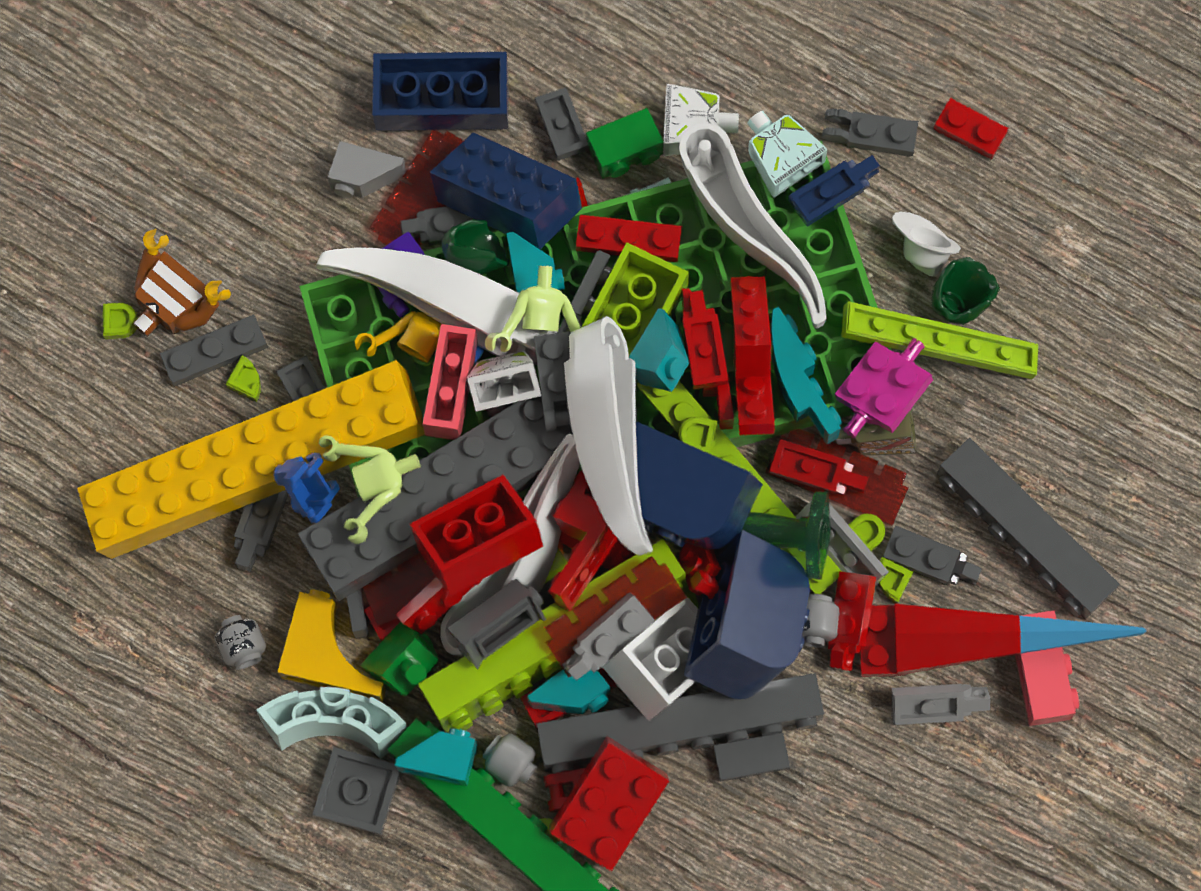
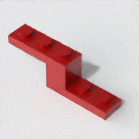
(752, 356)
(581, 519)

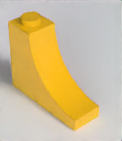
(313, 652)

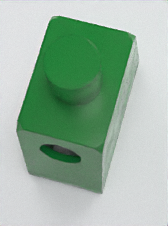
(401, 659)

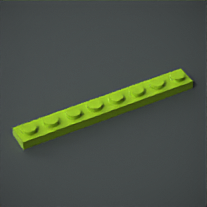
(681, 405)

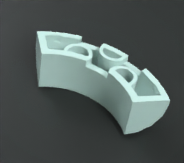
(331, 713)

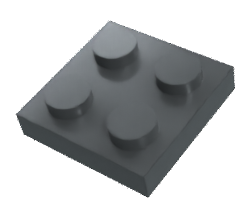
(357, 791)

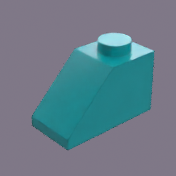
(525, 264)
(660, 354)
(571, 696)
(441, 757)

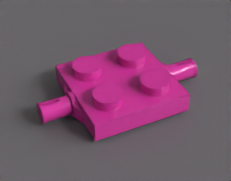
(883, 387)

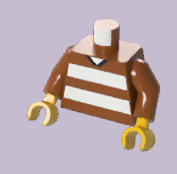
(171, 292)

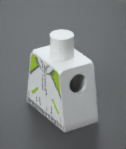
(691, 107)
(503, 380)

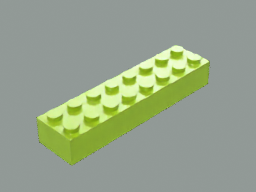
(465, 693)

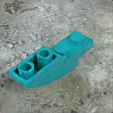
(792, 366)

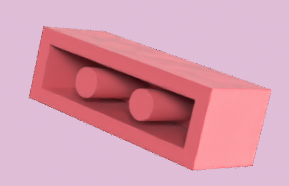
(449, 382)
(1047, 683)

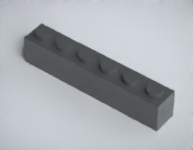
(1027, 529)

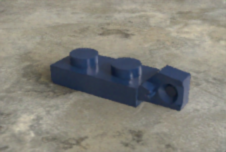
(833, 189)

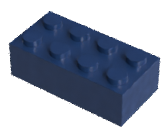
(440, 91)
(506, 190)

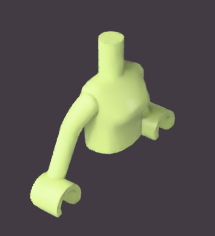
(540, 309)
(374, 479)

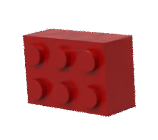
(476, 535)
(609, 803)

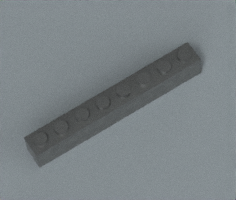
(683, 722)

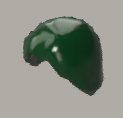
(474, 247)
(963, 291)

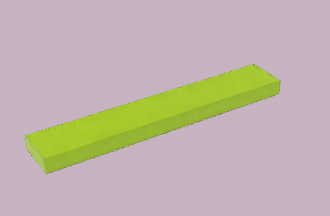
(940, 340)

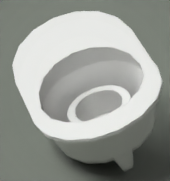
(924, 243)

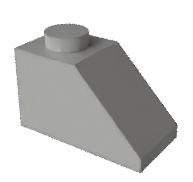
(362, 170)

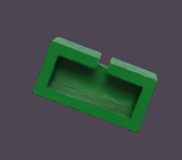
(625, 143)

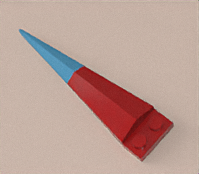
(925, 638)

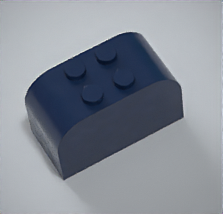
(691, 492)
(752, 621)

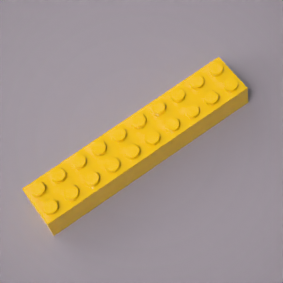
(240, 461)

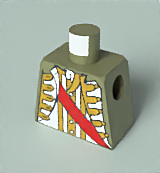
(882, 441)

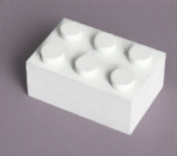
(655, 662)

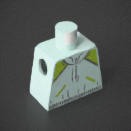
(783, 151)

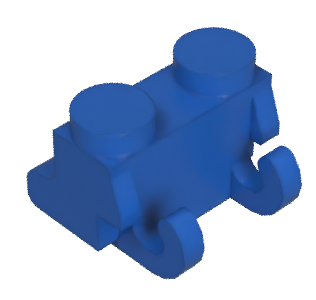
(306, 486)

